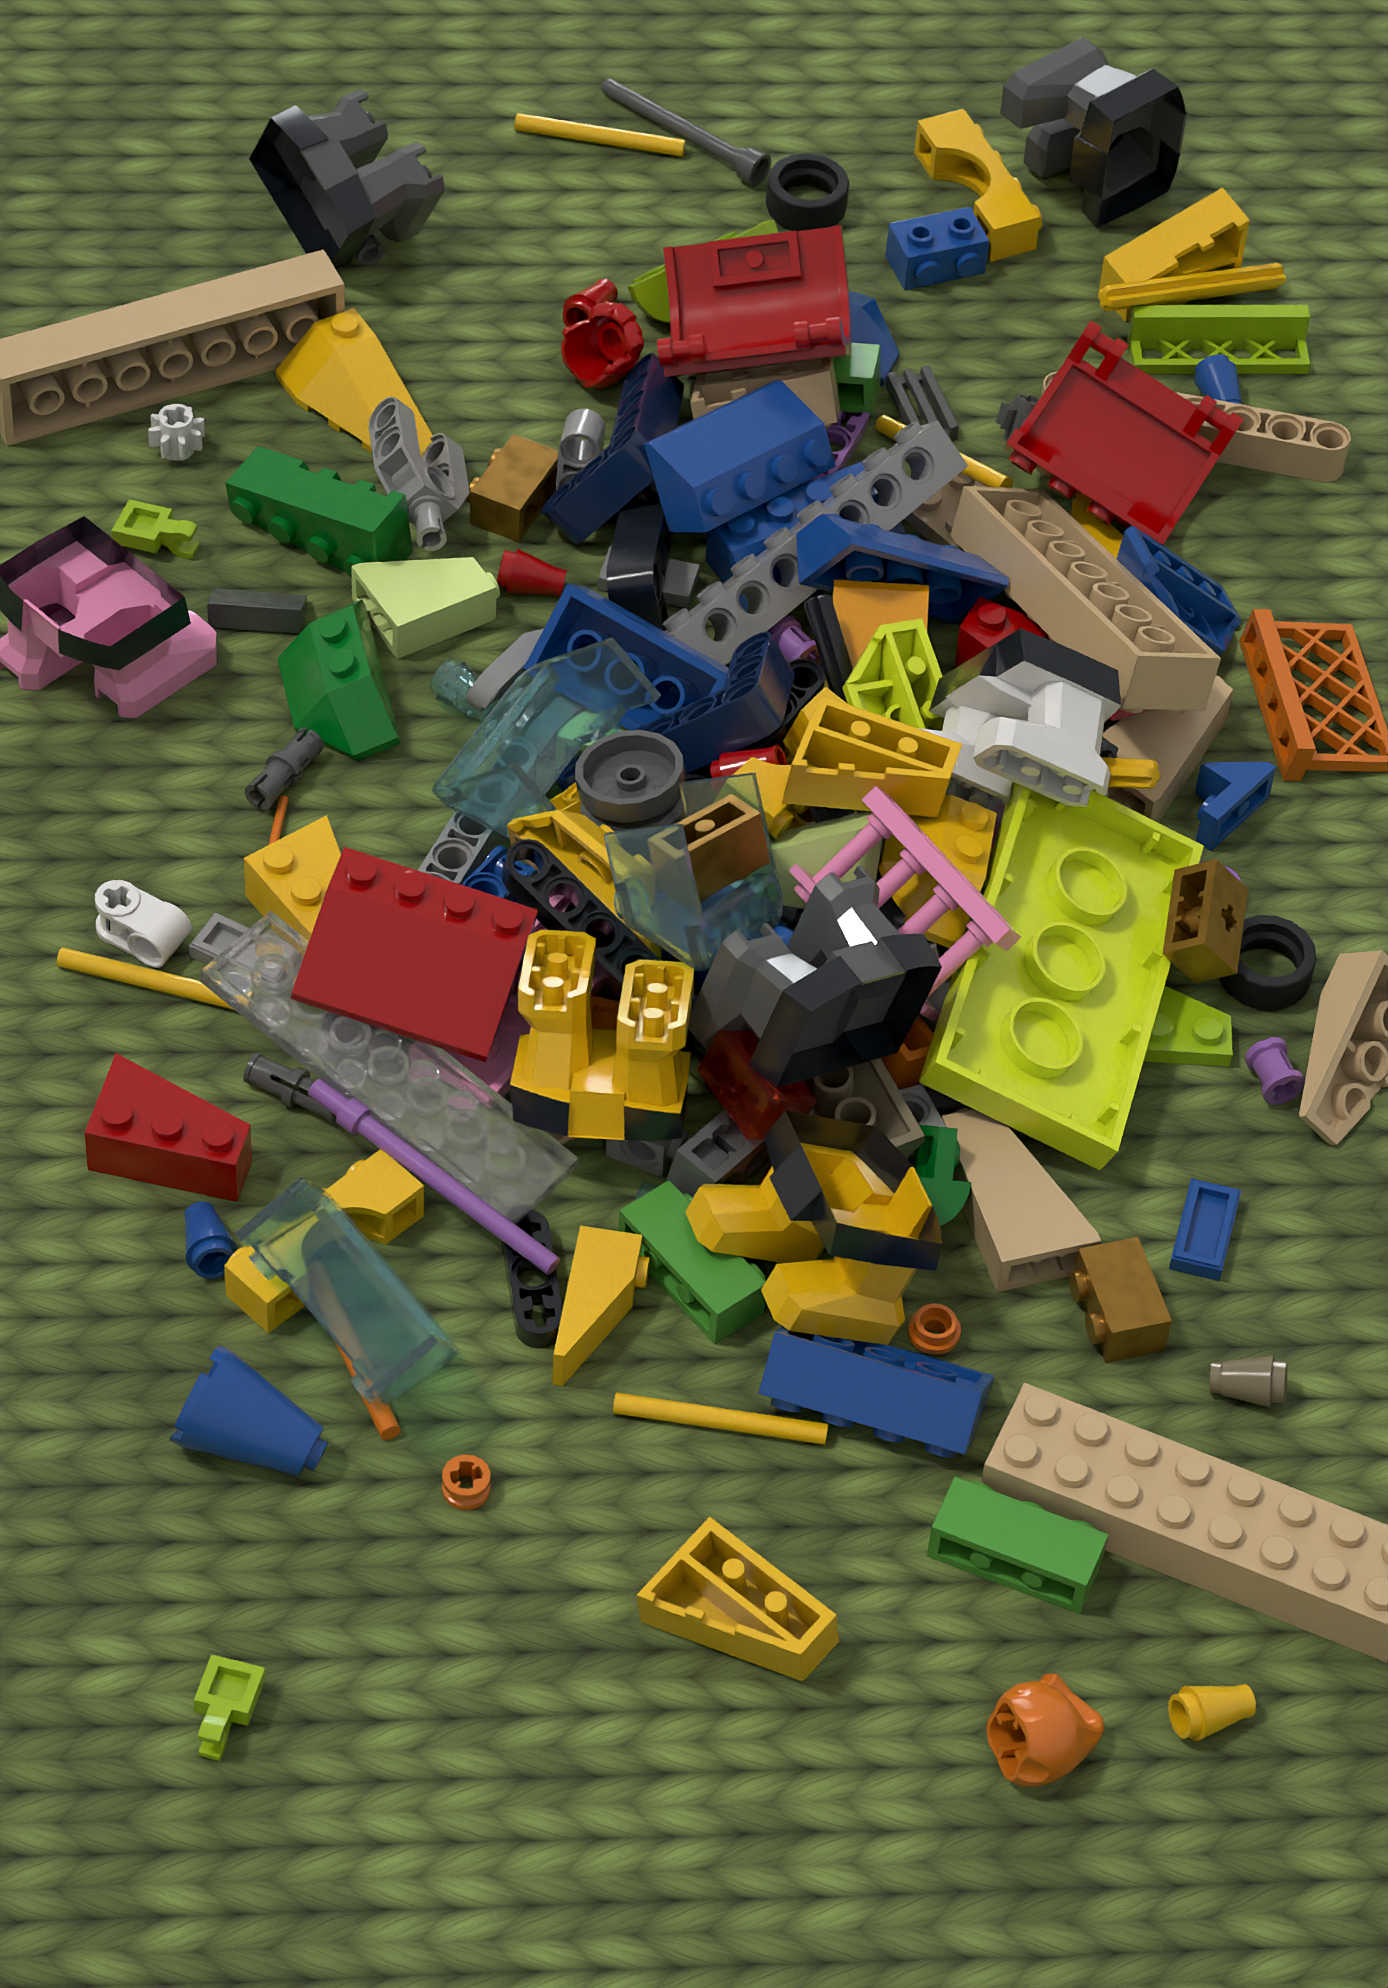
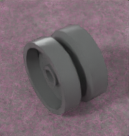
(631, 781)

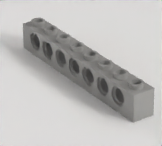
(932, 465)

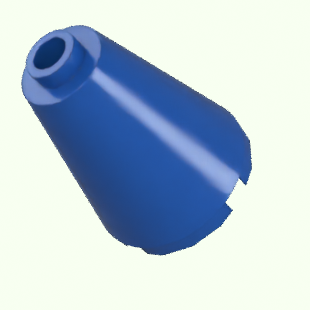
(247, 1419)

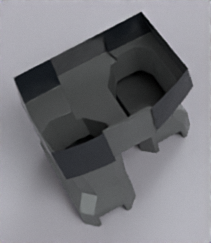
(1102, 124)
(330, 186)
(830, 996)

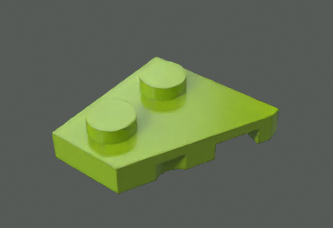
(1189, 1033)

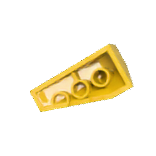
(345, 376)

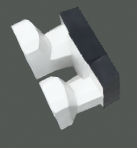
(1028, 719)

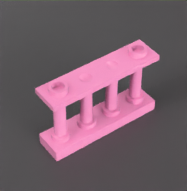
(917, 857)

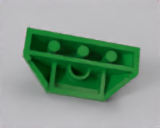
(339, 684)

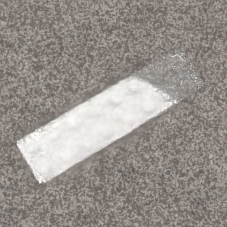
(403, 1081)

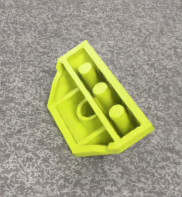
(897, 675)

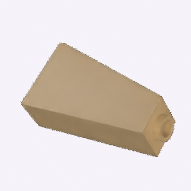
(1173, 742)
(1014, 1206)

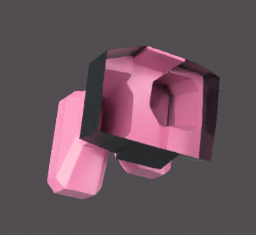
(97, 604)

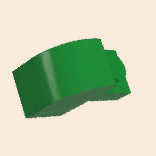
(935, 1165)

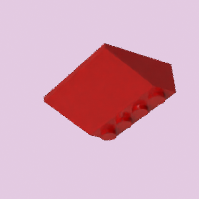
(414, 954)

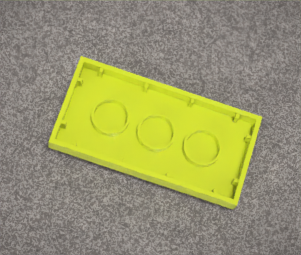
(1067, 1013)

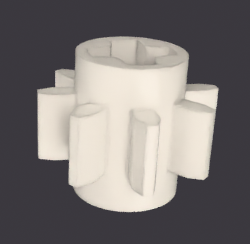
(176, 432)

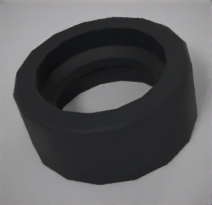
(811, 171)
(1273, 992)

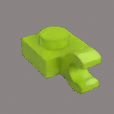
(150, 526)
(225, 1696)

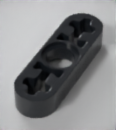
(524, 1296)

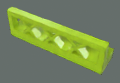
(1219, 331)

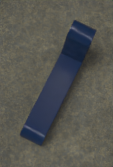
(622, 470)
(731, 718)

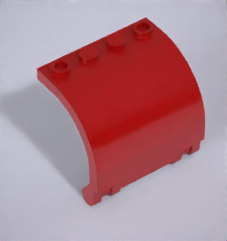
(756, 302)
(1120, 439)

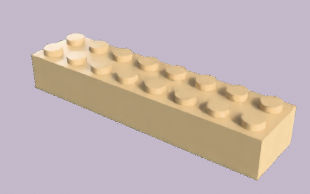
(162, 346)
(1086, 597)
(1199, 1518)

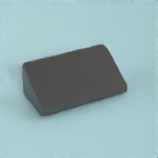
(256, 610)

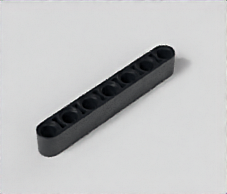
(587, 916)

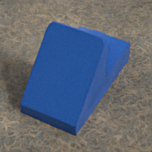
(1230, 796)

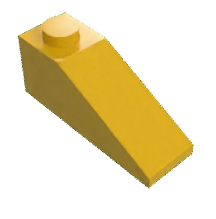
(598, 1294)

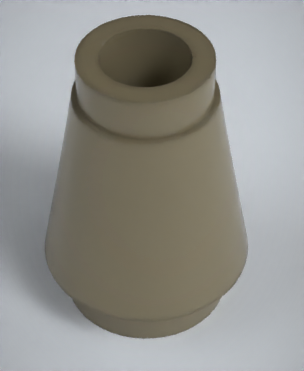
(1251, 1380)

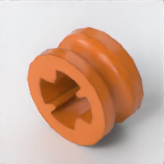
(451, 1486)

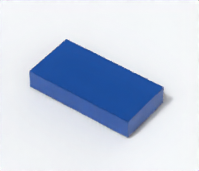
(1205, 1229)

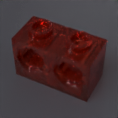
(743, 1091)

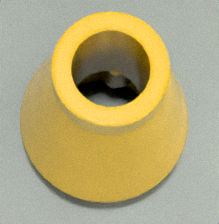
(1208, 1709)

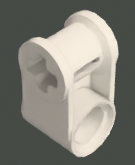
(144, 927)

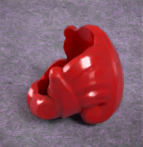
(603, 346)

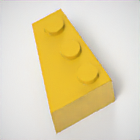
(1194, 241)
(855, 750)
(293, 875)
(738, 1604)

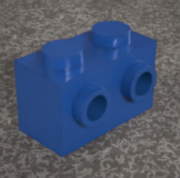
(937, 248)

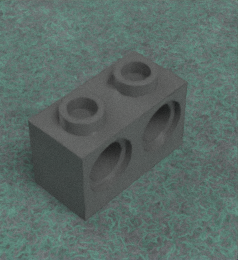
(717, 1156)

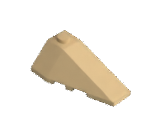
(1348, 1045)

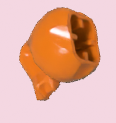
(1042, 1731)

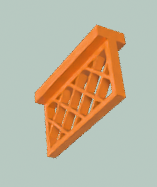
(1282, 696)

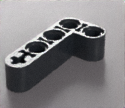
(640, 559)

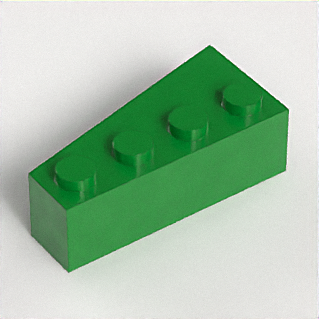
(320, 511)

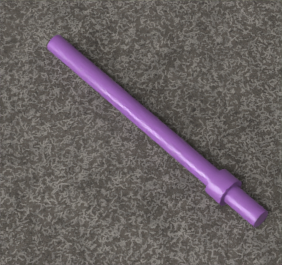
(356, 1119)

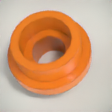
(937, 1318)

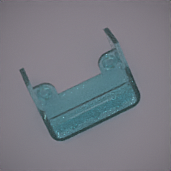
(539, 731)
(659, 890)
(348, 1290)

